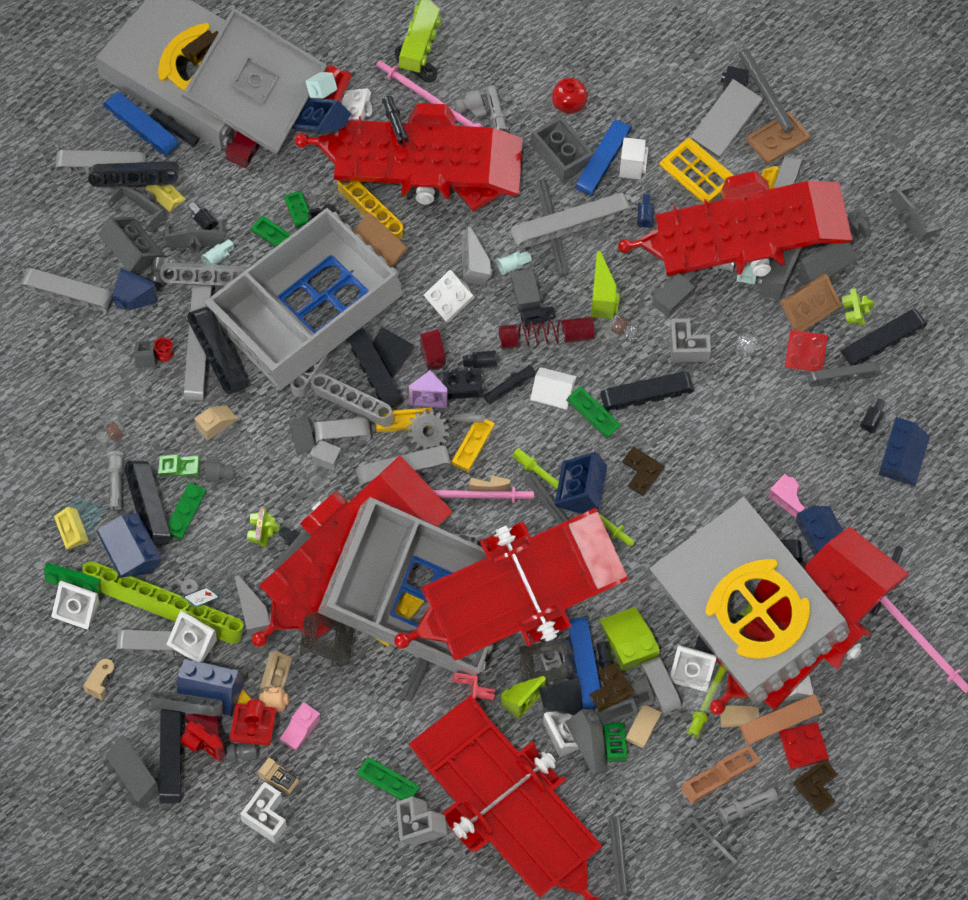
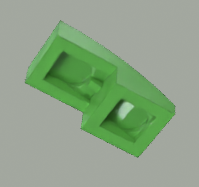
(179, 466)

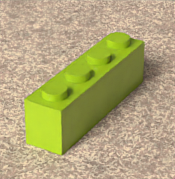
(419, 37)

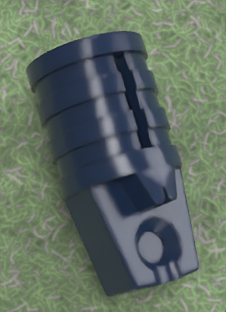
(645, 212)

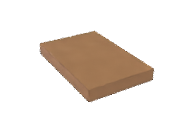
(772, 142)
(381, 239)
(811, 303)

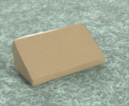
(276, 670)

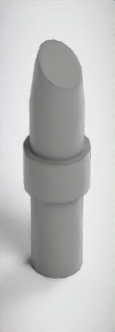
(468, 418)

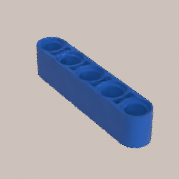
(140, 122)
(603, 156)
(584, 659)

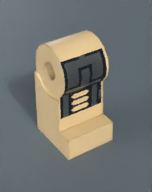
(98, 678)
(278, 776)

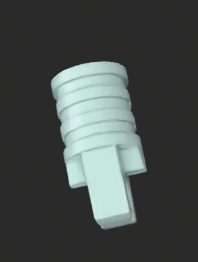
(218, 253)
(513, 262)

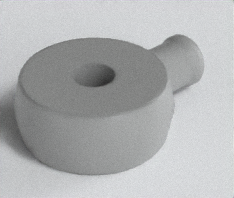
(185, 584)

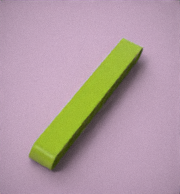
(163, 602)

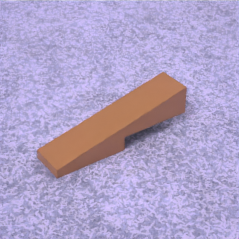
(780, 719)
(725, 771)

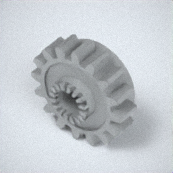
(427, 419)

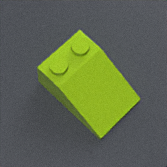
(605, 298)
(629, 638)

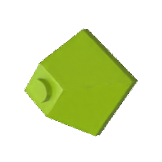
(522, 696)

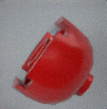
(569, 95)

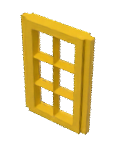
(687, 182)

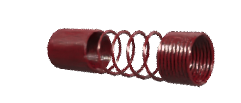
(574, 330)

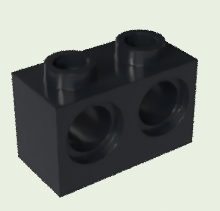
(463, 388)

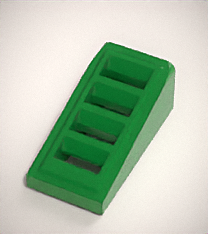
(619, 756)

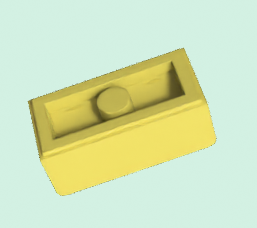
(166, 195)
(71, 528)

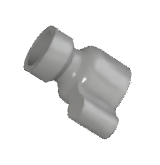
(472, 102)

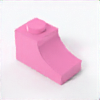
(785, 495)
(301, 726)

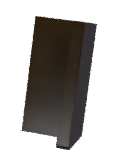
(198, 48)

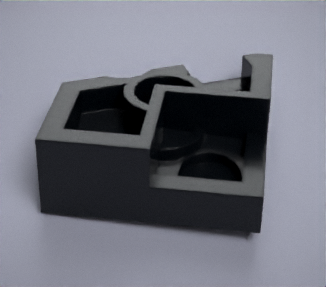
(391, 350)
(563, 697)

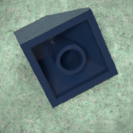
(133, 291)

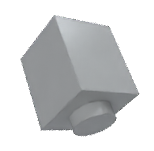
(326, 455)

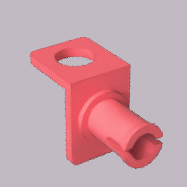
(475, 690)

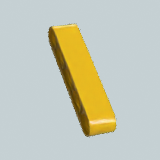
(368, 200)

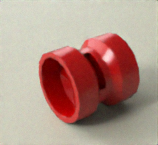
(162, 345)

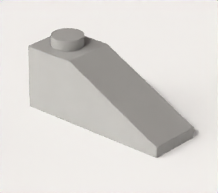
(474, 260)
(253, 609)

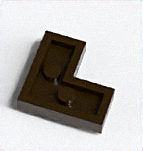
(647, 470)
(615, 688)
(812, 786)

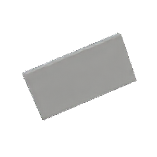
(726, 118)

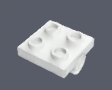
(357, 103)
(449, 296)

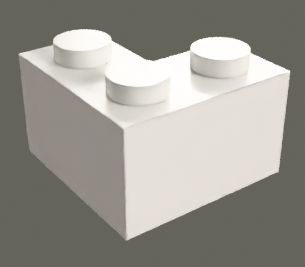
(633, 158)
(260, 813)

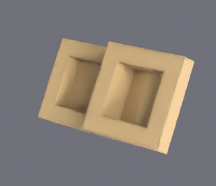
(495, 484)
(738, 715)
(643, 726)

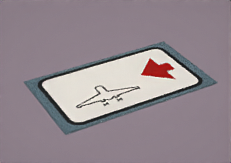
(201, 597)

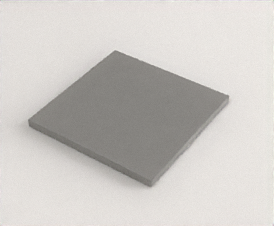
(253, 80)

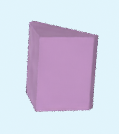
(428, 392)

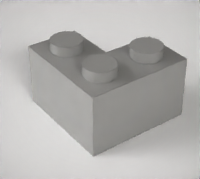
(687, 346)
(417, 823)

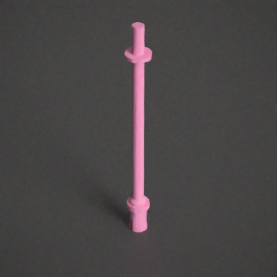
(393, 73)
(486, 494)
(953, 675)

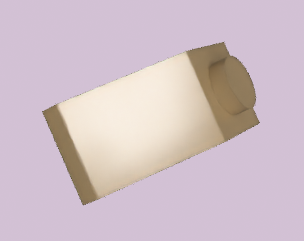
(214, 420)

